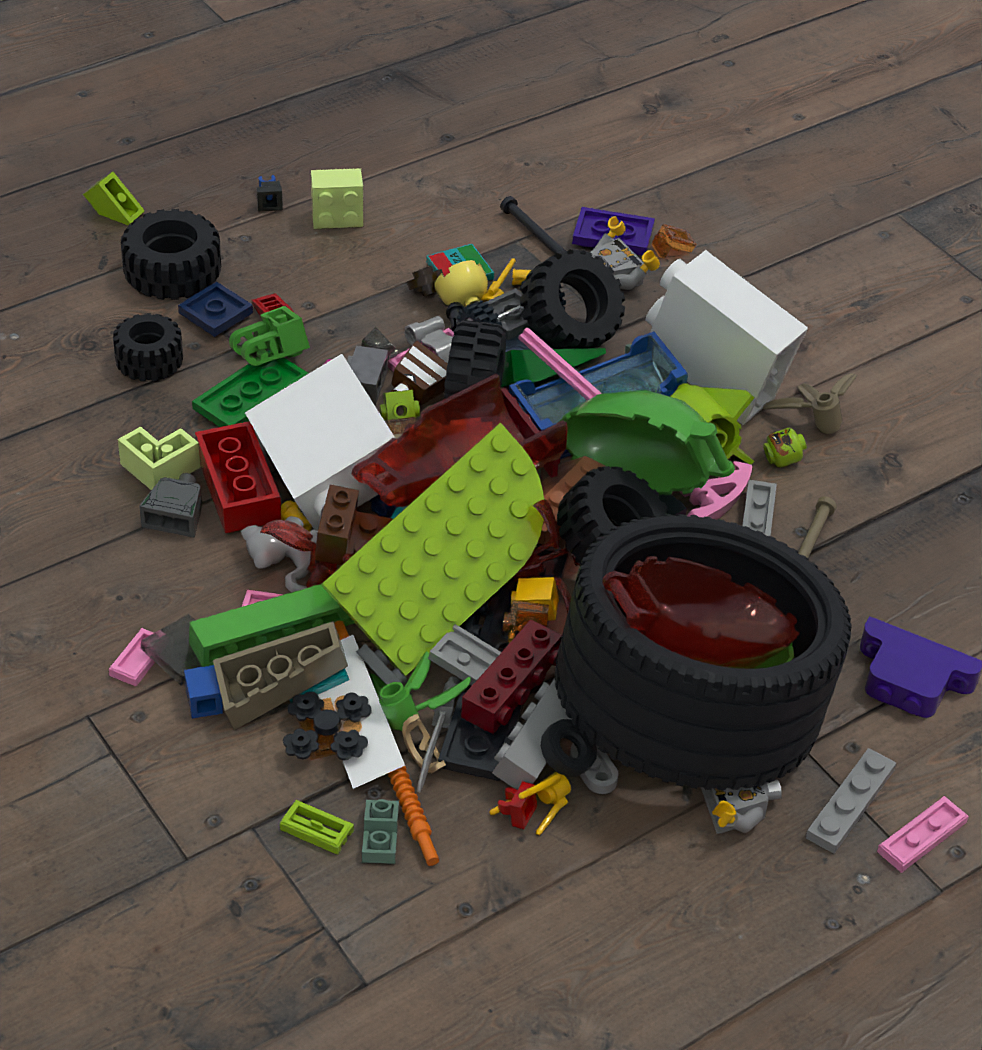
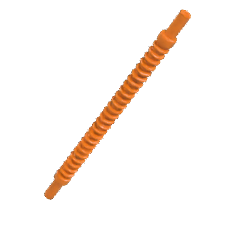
(405, 792)

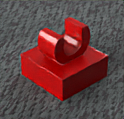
(519, 809)

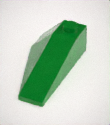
(528, 366)

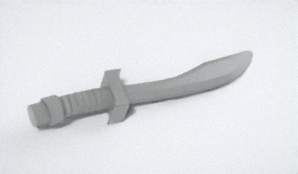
(441, 718)

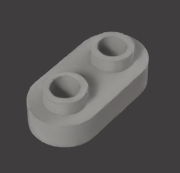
(601, 769)

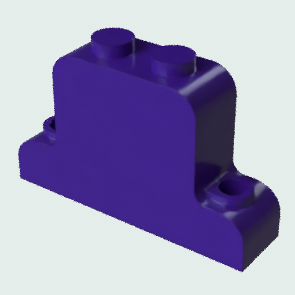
(913, 669)

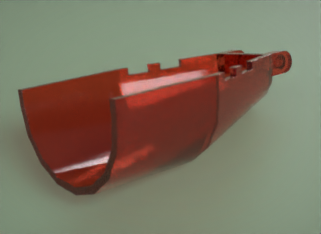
(443, 436)

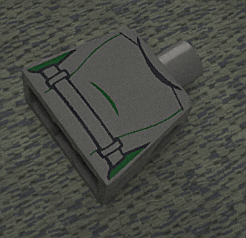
(173, 506)

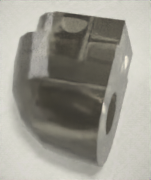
(377, 340)

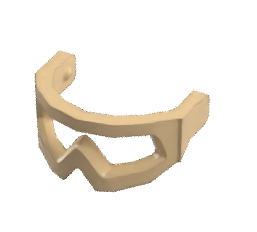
(409, 725)

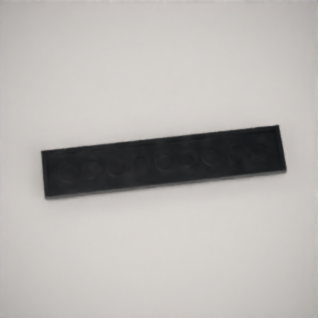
(467, 746)

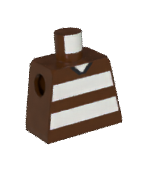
(420, 372)

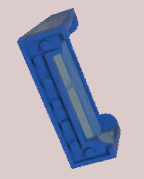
(555, 399)

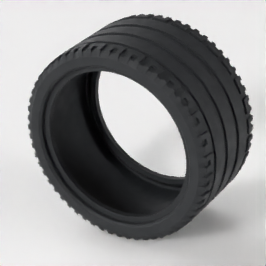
(686, 715)

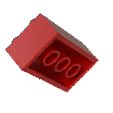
(238, 477)

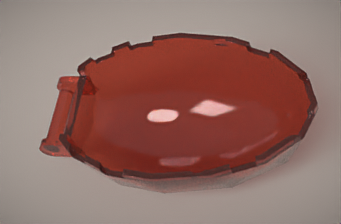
(702, 613)

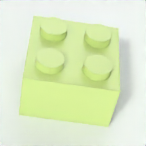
(337, 198)

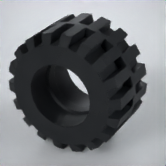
(148, 347)

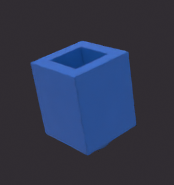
(203, 691)

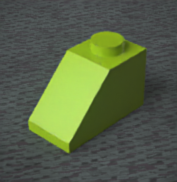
(113, 200)

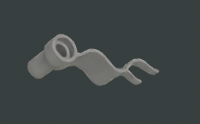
(431, 335)

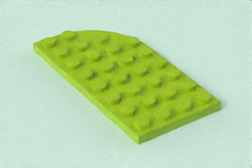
(444, 551)

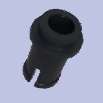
(452, 313)

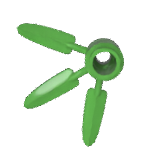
(398, 702)

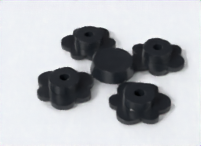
(327, 723)

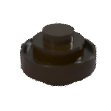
(424, 280)

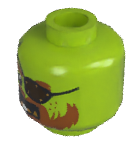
(784, 447)

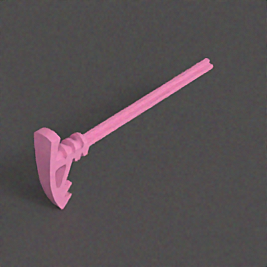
(708, 496)

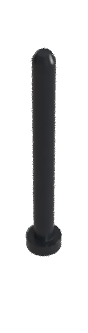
(509, 205)

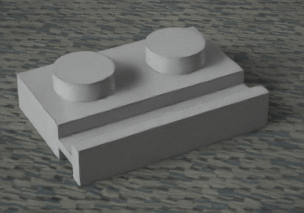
(463, 654)

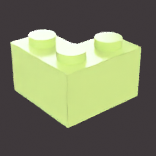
(155, 459)

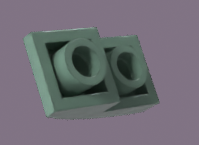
(380, 831)

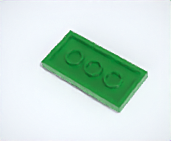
(246, 388)

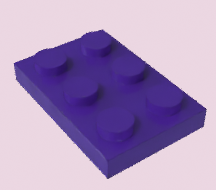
(594, 224)

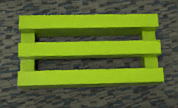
(313, 830)

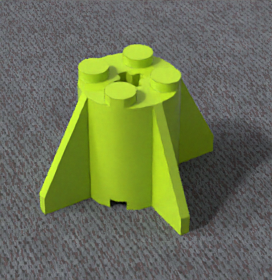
(722, 409)

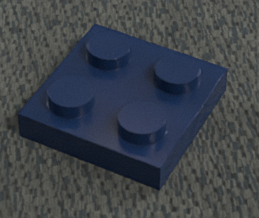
(215, 309)

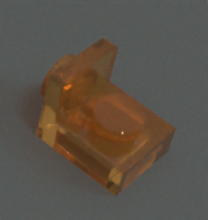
(674, 238)
(521, 614)

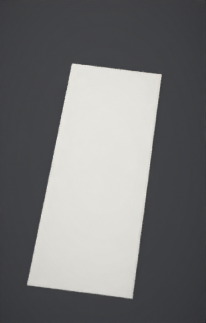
(382, 752)

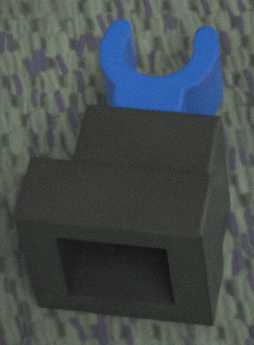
(269, 195)

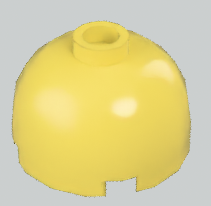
(463, 284)

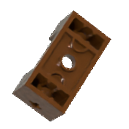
(343, 527)

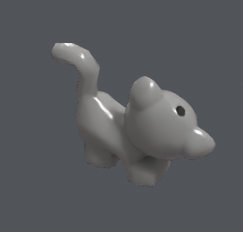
(268, 550)

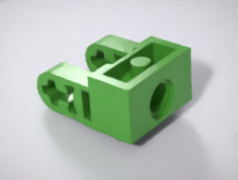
(278, 331)

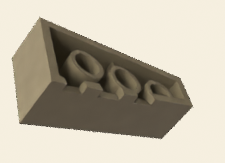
(277, 671)

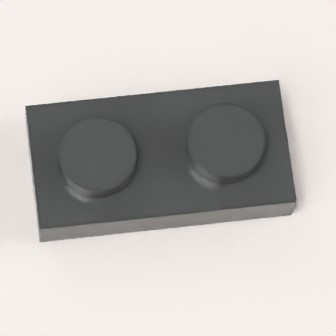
(378, 663)

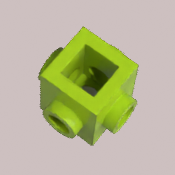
(399, 398)

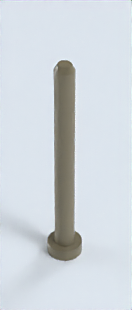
(825, 507)

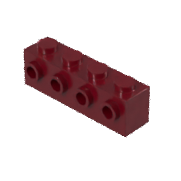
(511, 677)

